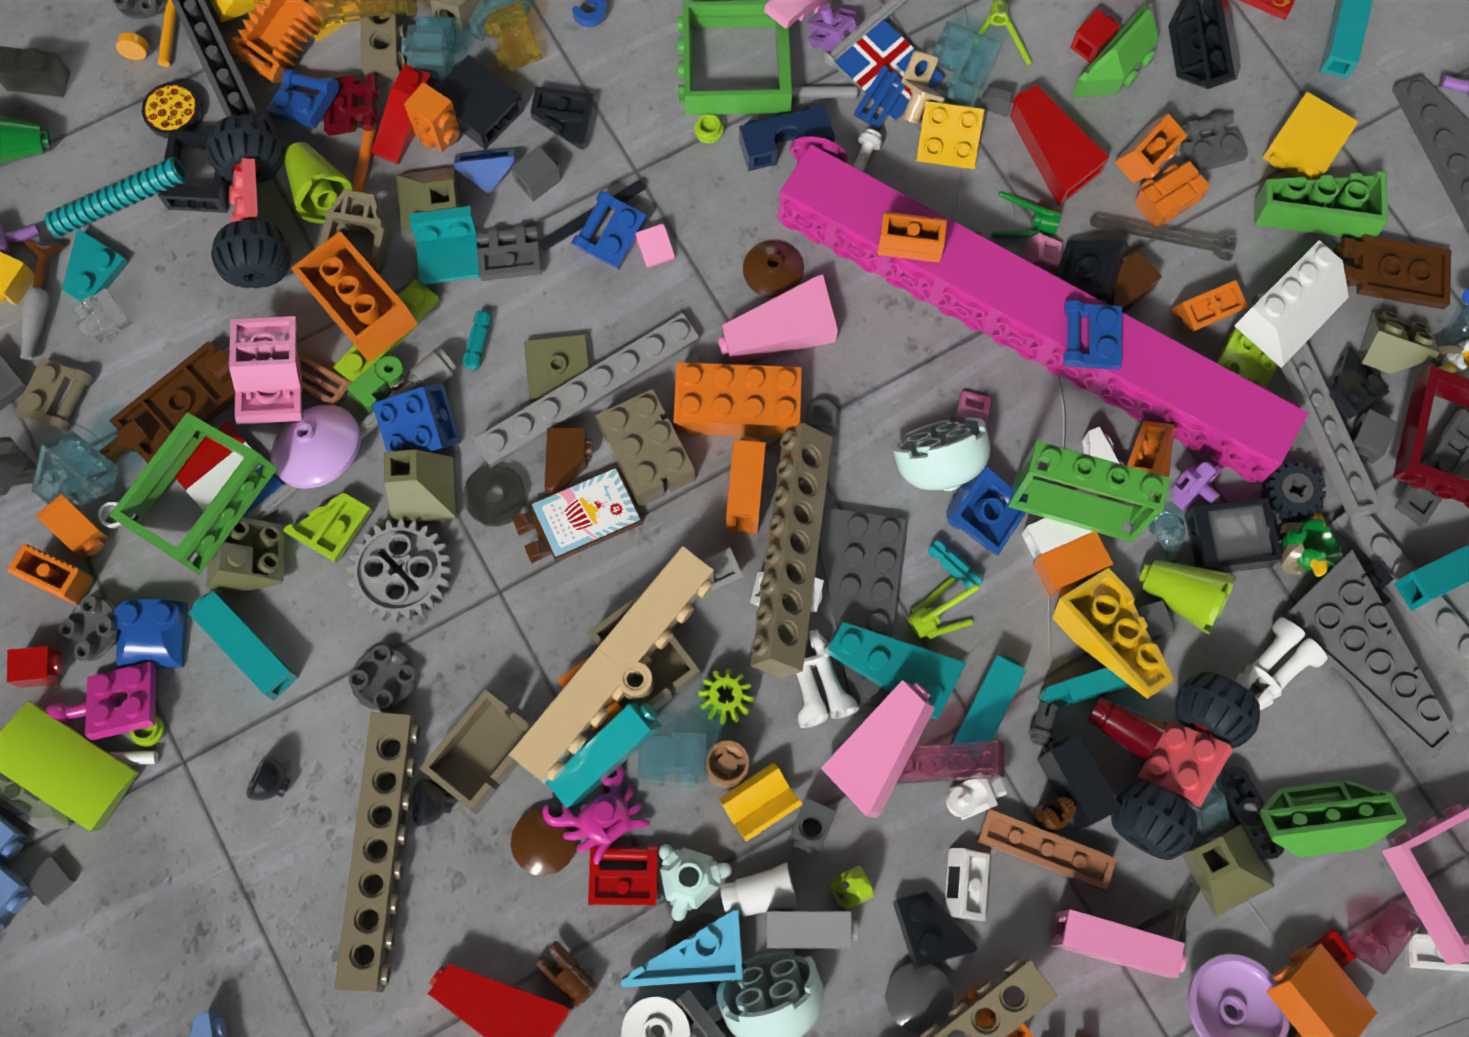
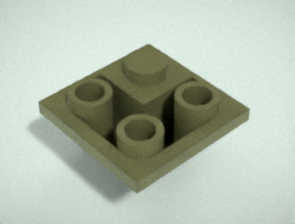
(426, 192)
(1396, 345)
(419, 486)
(249, 557)
(1228, 870)

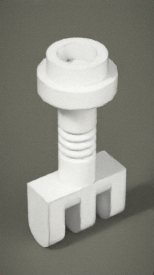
(870, 141)

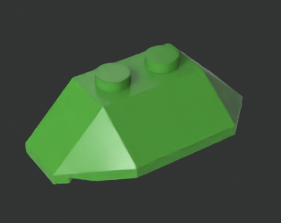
(1122, 57)
(1330, 817)

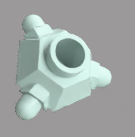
(689, 878)

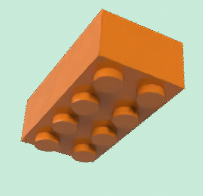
(354, 296)
(736, 399)

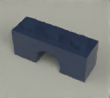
(761, 138)

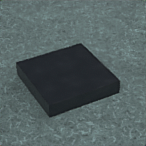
(1092, 266)

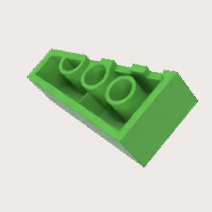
(1325, 205)

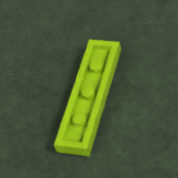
(418, 301)

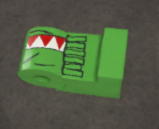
(377, 382)

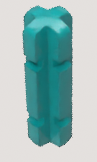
(477, 340)
(954, 564)

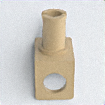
(919, 86)

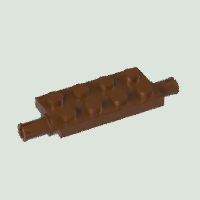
(195, 386)

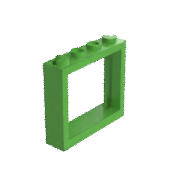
(732, 15)
(1092, 474)
(222, 512)

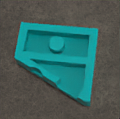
(91, 267)

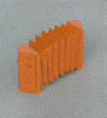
(275, 35)

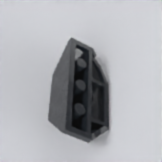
(1204, 43)

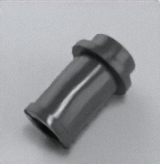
(1043, 726)

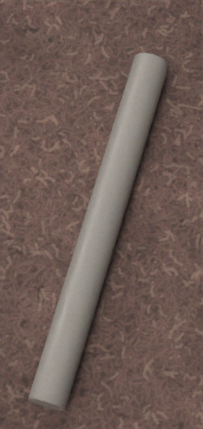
(807, 92)

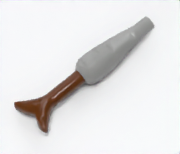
(36, 298)

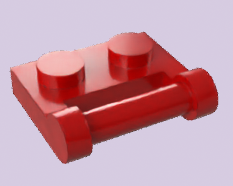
(624, 886)

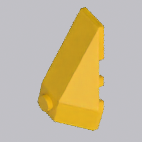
(1108, 626)

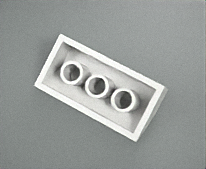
(1297, 305)

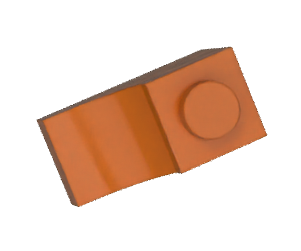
(1153, 448)

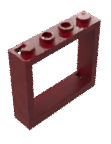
(1408, 467)

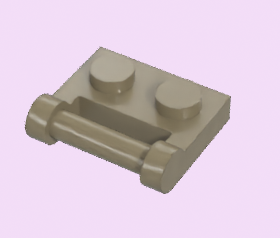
(46, 391)

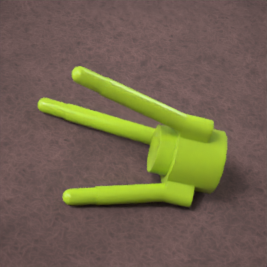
(924, 620)

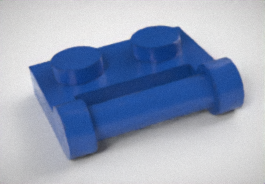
(302, 107)
(618, 235)
(1103, 336)

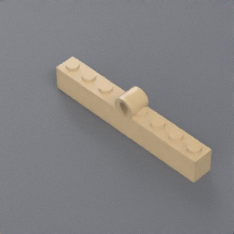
(612, 665)

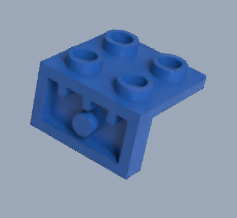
(417, 420)

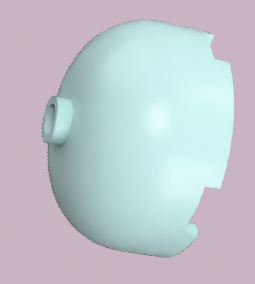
(943, 454)
(779, 1011)

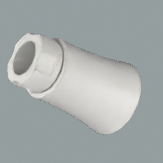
(760, 892)

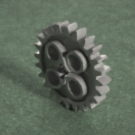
(377, 590)

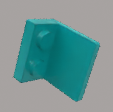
(445, 245)

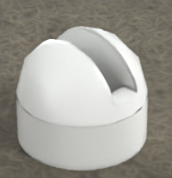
(103, 515)

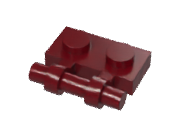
(344, 109)

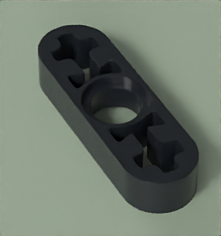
(1246, 786)

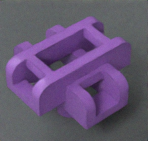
(833, 28)
(1196, 483)

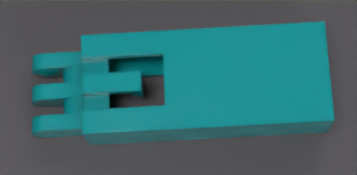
(1083, 688)

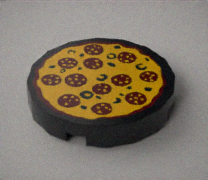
(172, 108)

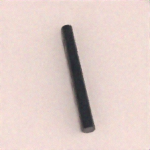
(579, 222)

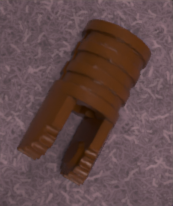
(1048, 819)
(572, 980)

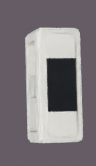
(967, 884)

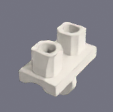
(974, 796)

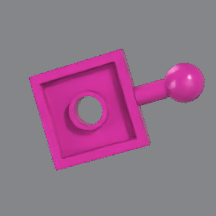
(103, 691)

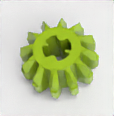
(738, 696)

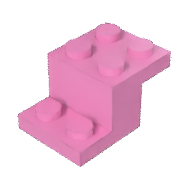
(265, 370)

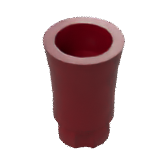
(1127, 726)

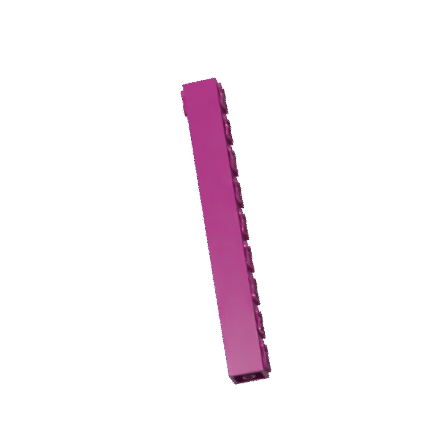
(1024, 310)

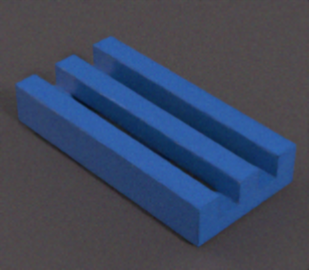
(891, 78)

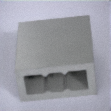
(810, 930)

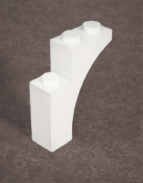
(1050, 534)

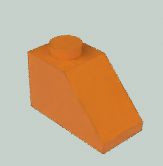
(73, 526)

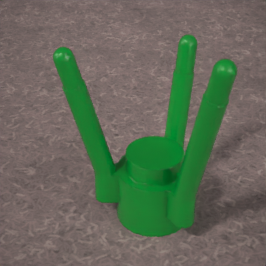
(1044, 219)

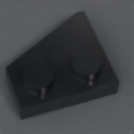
(563, 113)
(1355, 385)
(930, 931)

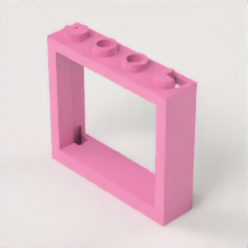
(1419, 890)

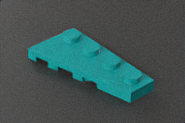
(891, 661)

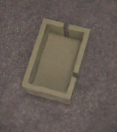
(645, 447)
(669, 667)
(477, 752)

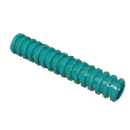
(116, 196)

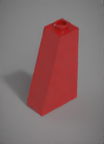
(1056, 144)
(496, 1006)

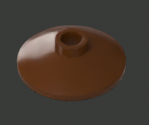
(769, 280)

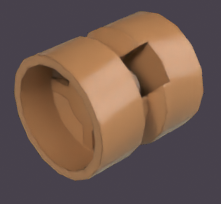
(727, 764)

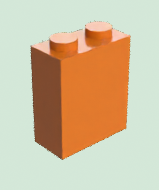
(745, 485)
(1320, 996)

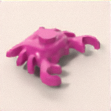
(602, 818)

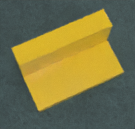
(759, 802)

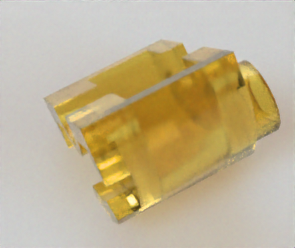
(512, 37)

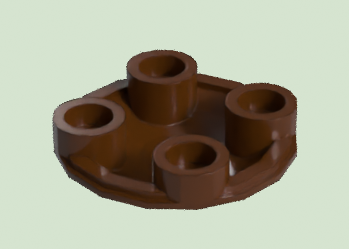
(540, 846)

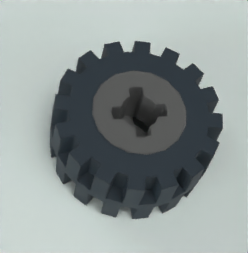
(1294, 503)

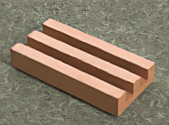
(339, 394)

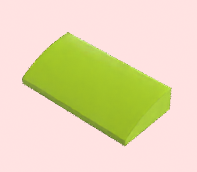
(63, 767)

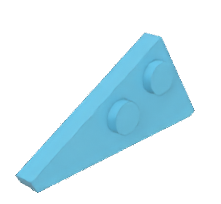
(702, 957)

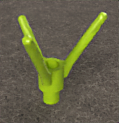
(998, 17)

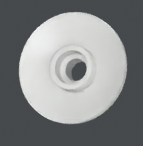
(653, 1011)

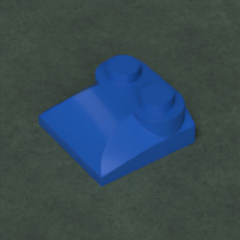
(983, 511)
(151, 632)

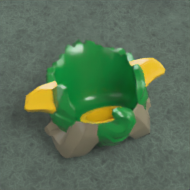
(1309, 546)

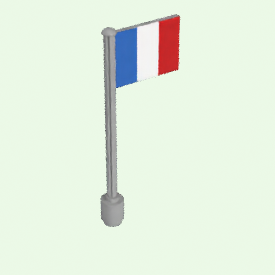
(213, 464)

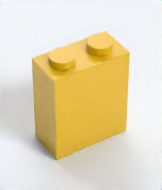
(1310, 138)

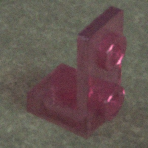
(1386, 938)

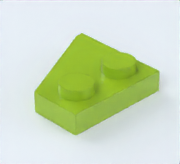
(331, 527)

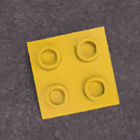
(950, 135)

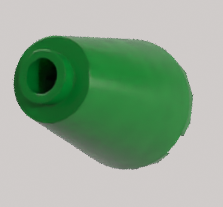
(21, 139)

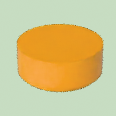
(132, 46)

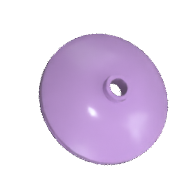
(317, 447)
(1241, 987)

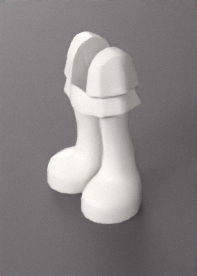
(1287, 636)
(839, 702)

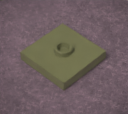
(554, 363)

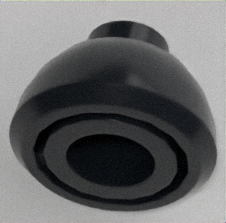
(268, 780)
(429, 802)

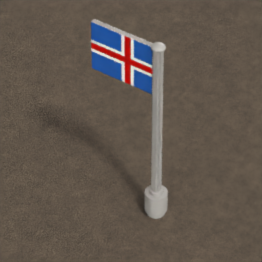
(871, 47)

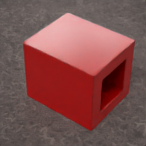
(1094, 35)
(34, 666)

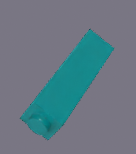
(1345, 37)
(1435, 579)
(242, 645)
(990, 701)
(605, 753)

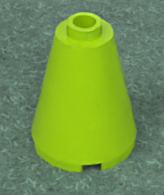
(313, 181)
(1189, 591)

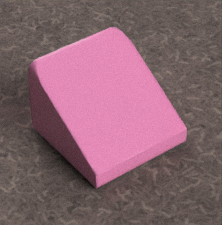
(654, 245)
(1043, 251)
(972, 406)

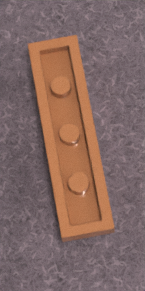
(1047, 850)

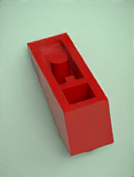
(395, 126)

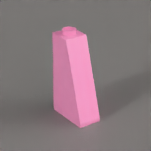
(782, 325)
(880, 748)
(1117, 944)

